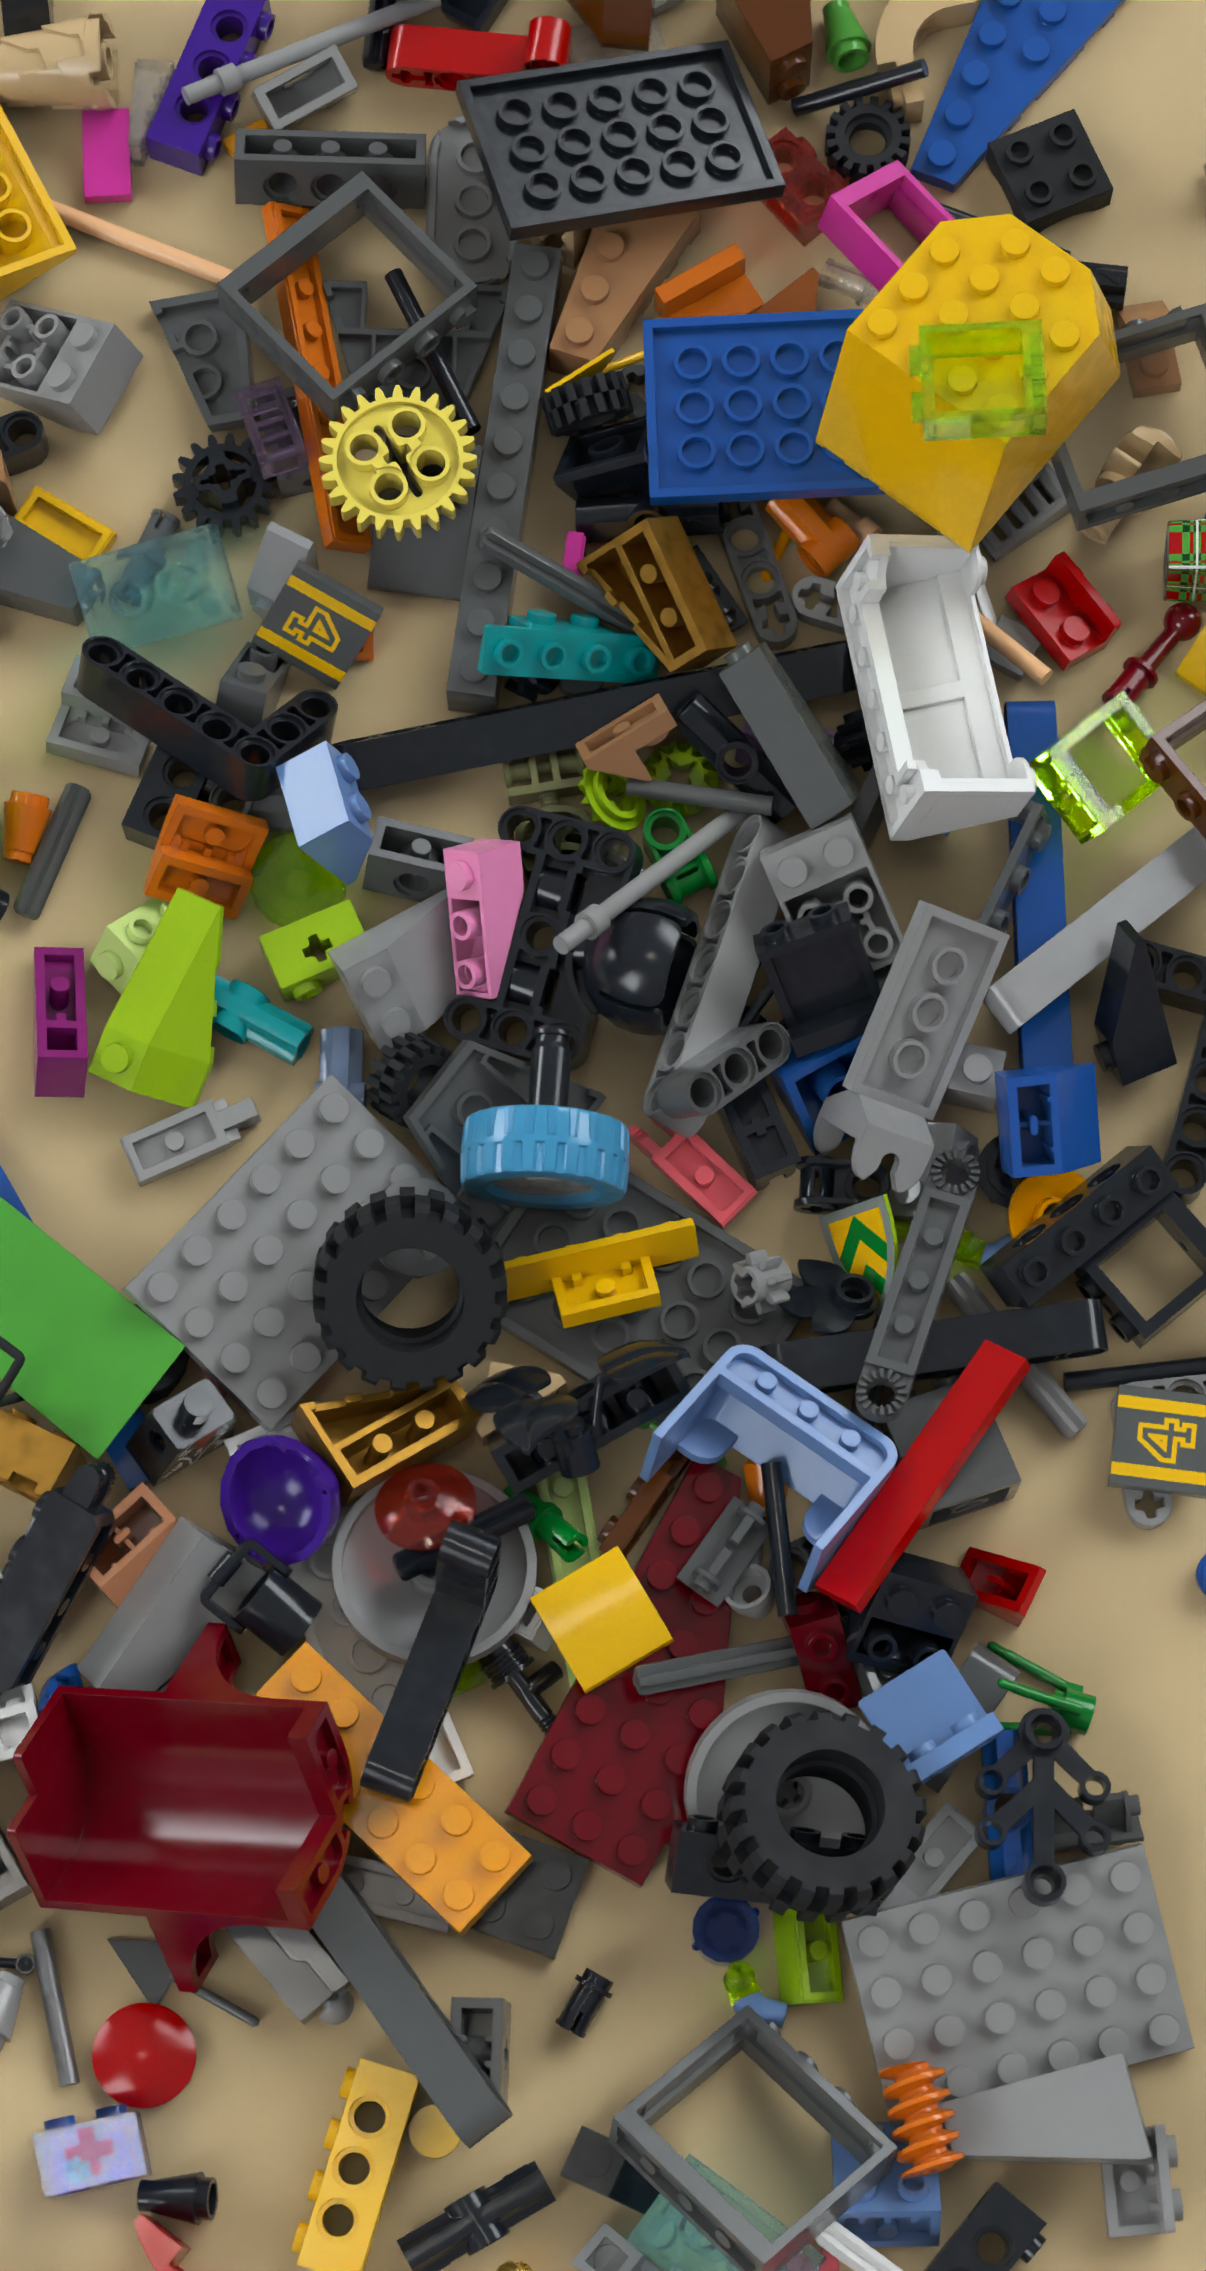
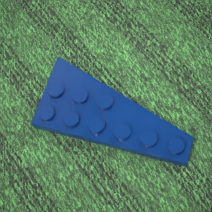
(1002, 68)

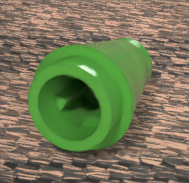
(844, 38)

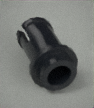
(586, 2001)

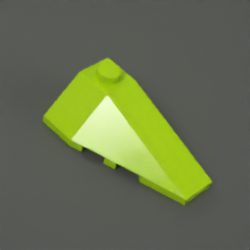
(165, 1016)

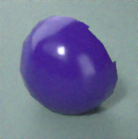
(280, 1497)

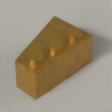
(384, 1432)

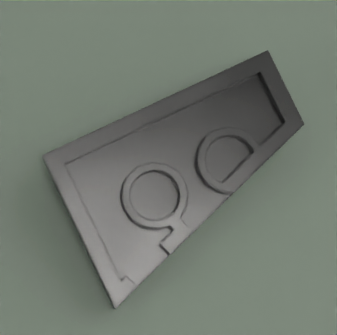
(210, 353)

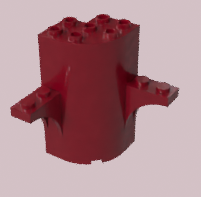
(184, 1806)

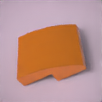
(206, 853)

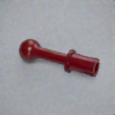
(1180, 623)

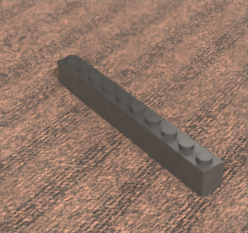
(505, 466)

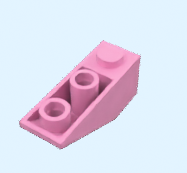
(483, 908)

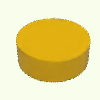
(432, 2134)

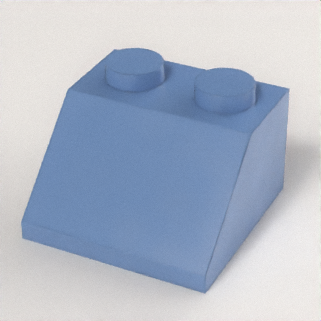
(327, 809)

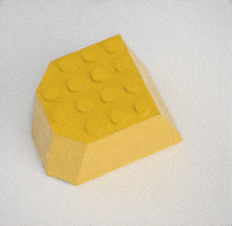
(962, 275)

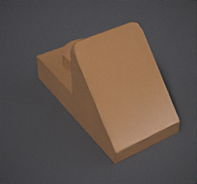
(1155, 372)
(616, 744)

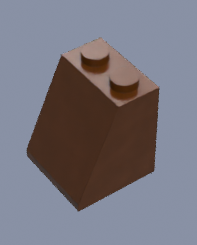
(772, 42)

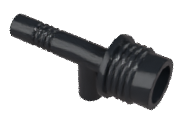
(507, 1666)

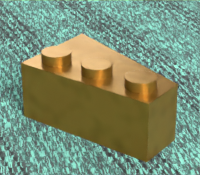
(663, 593)
(33, 1457)

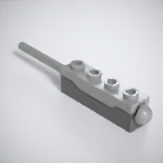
(298, 1971)

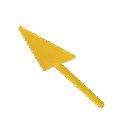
(599, 365)

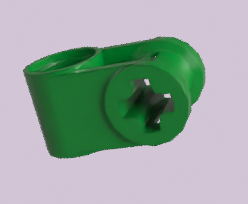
(691, 877)

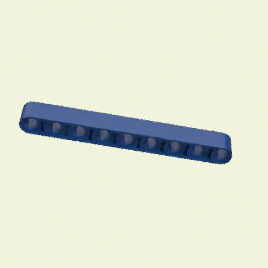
(1041, 907)

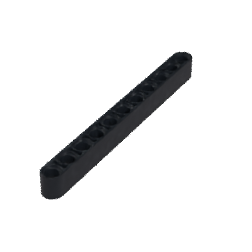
(565, 720)

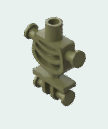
(547, 795)

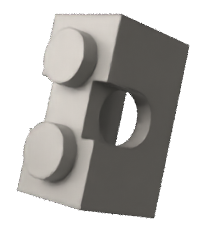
(323, 86)

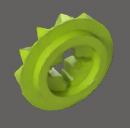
(683, 757)
(624, 814)

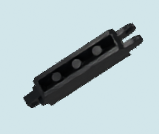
(51, 1569)

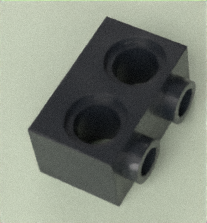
(156, 795)

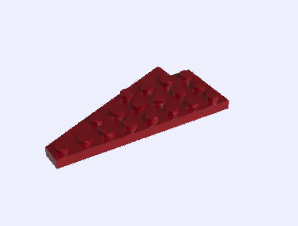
(619, 1759)

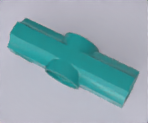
(249, 1017)

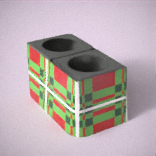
(1185, 561)

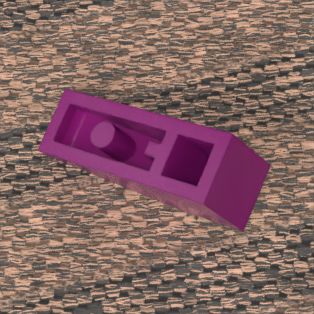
(59, 1023)

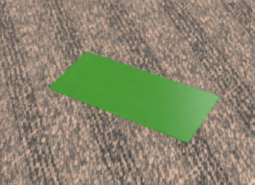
(82, 1340)

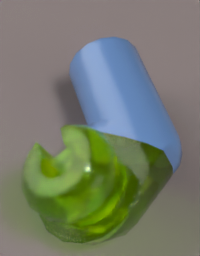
(974, 1251)
(744, 1990)

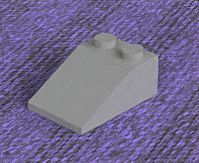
(400, 971)

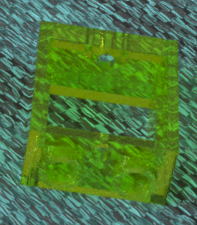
(980, 340)
(1058, 773)

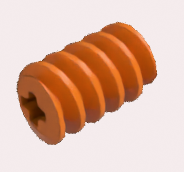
(921, 2118)

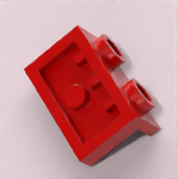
(1064, 612)

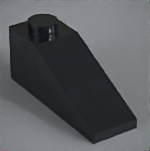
(1130, 1013)

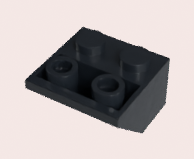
(911, 1615)

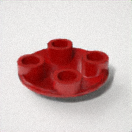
(144, 2055)

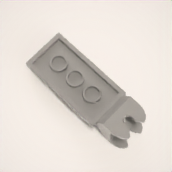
(912, 1044)

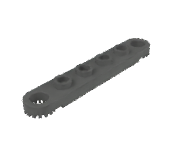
(917, 1286)

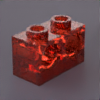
(804, 180)

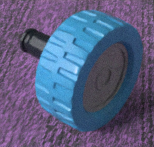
(545, 1150)

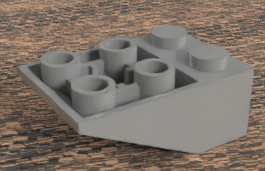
(64, 365)
(834, 868)

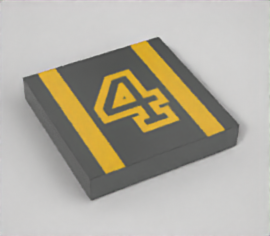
(317, 624)
(1159, 1442)

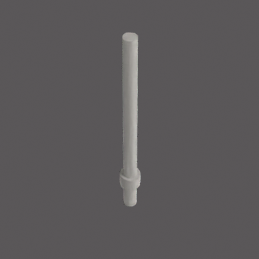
(231, 78)
(597, 918)

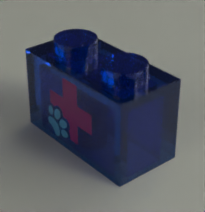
(91, 2152)

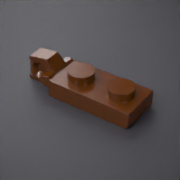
(645, 1503)

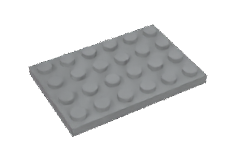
(245, 1262)
(1016, 1986)

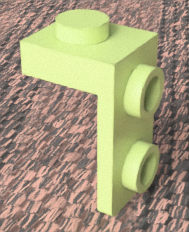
(126, 941)

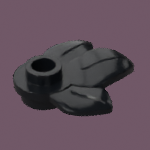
(830, 1297)

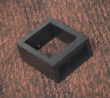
(1125, 1319)

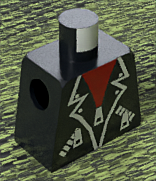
(188, 1424)

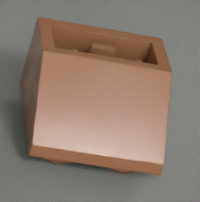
(139, 1532)

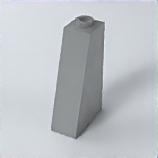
(164, 1611)
(1056, 2117)

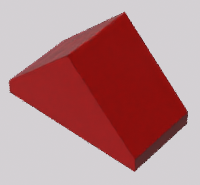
(1002, 1583)

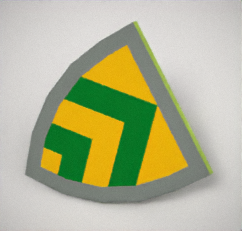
(866, 1241)

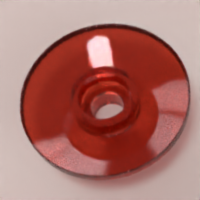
(423, 1522)

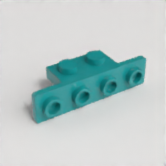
(564, 649)

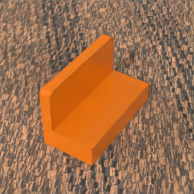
(709, 289)

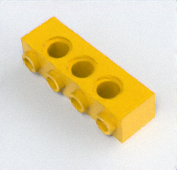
(397, 2095)

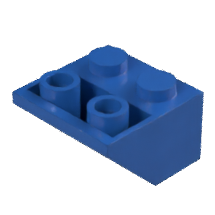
(1047, 1119)

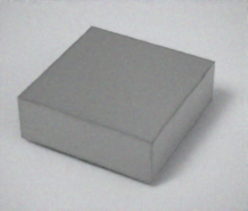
(1020, 634)

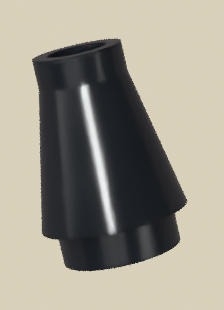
(180, 2197)

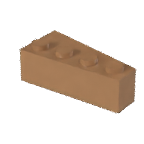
(617, 285)

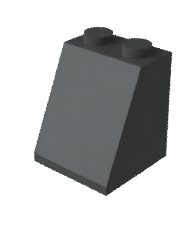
(985, 1477)

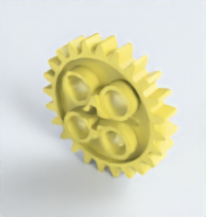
(437, 443)

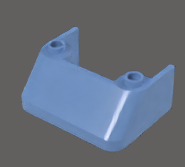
(780, 1417)

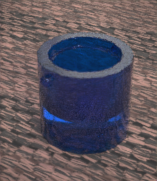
(725, 1931)

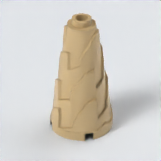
(62, 66)

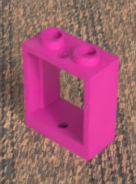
(886, 188)

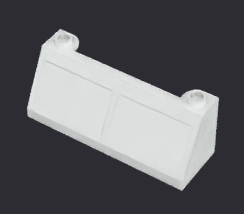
(928, 686)

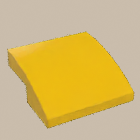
(601, 1619)

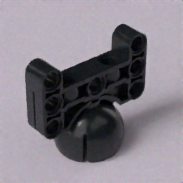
(624, 974)

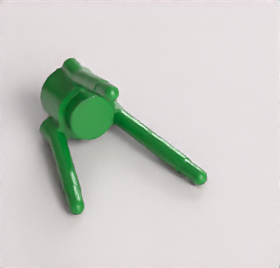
(1069, 1702)

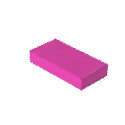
(106, 156)

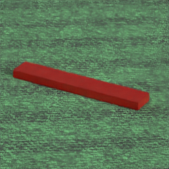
(922, 1476)

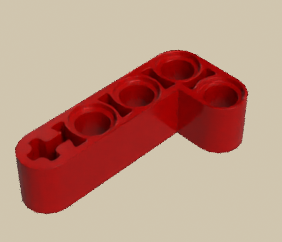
(442, 56)

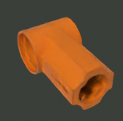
(821, 539)

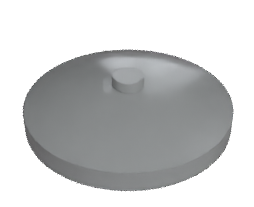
(390, 1611)
(799, 1801)

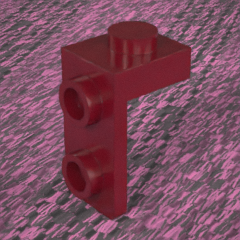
(821, 1649)

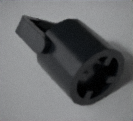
(273, 1609)

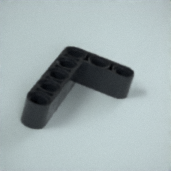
(195, 728)
(1180, 1150)
(463, 1590)

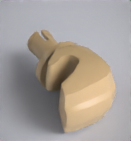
(1136, 453)

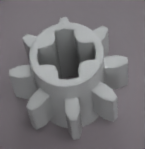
(761, 1281)

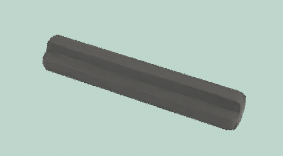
(52, 851)

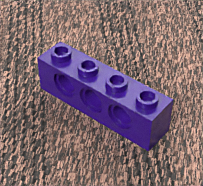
(194, 144)

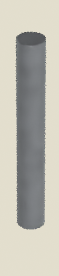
(54, 2007)

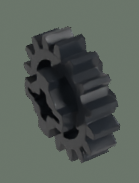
(204, 492)

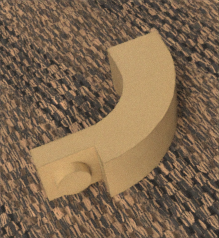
(902, 30)

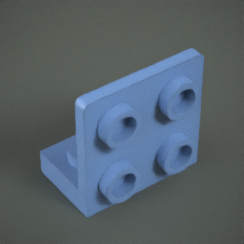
(931, 1716)
(895, 2209)

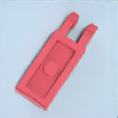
(698, 1174)

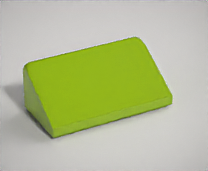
(807, 1960)

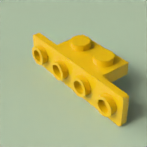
(604, 1274)

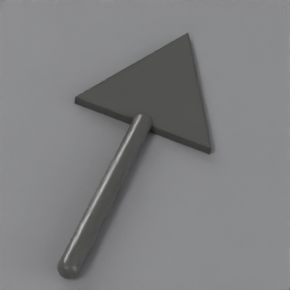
(153, 1976)

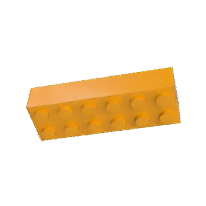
(436, 1843)

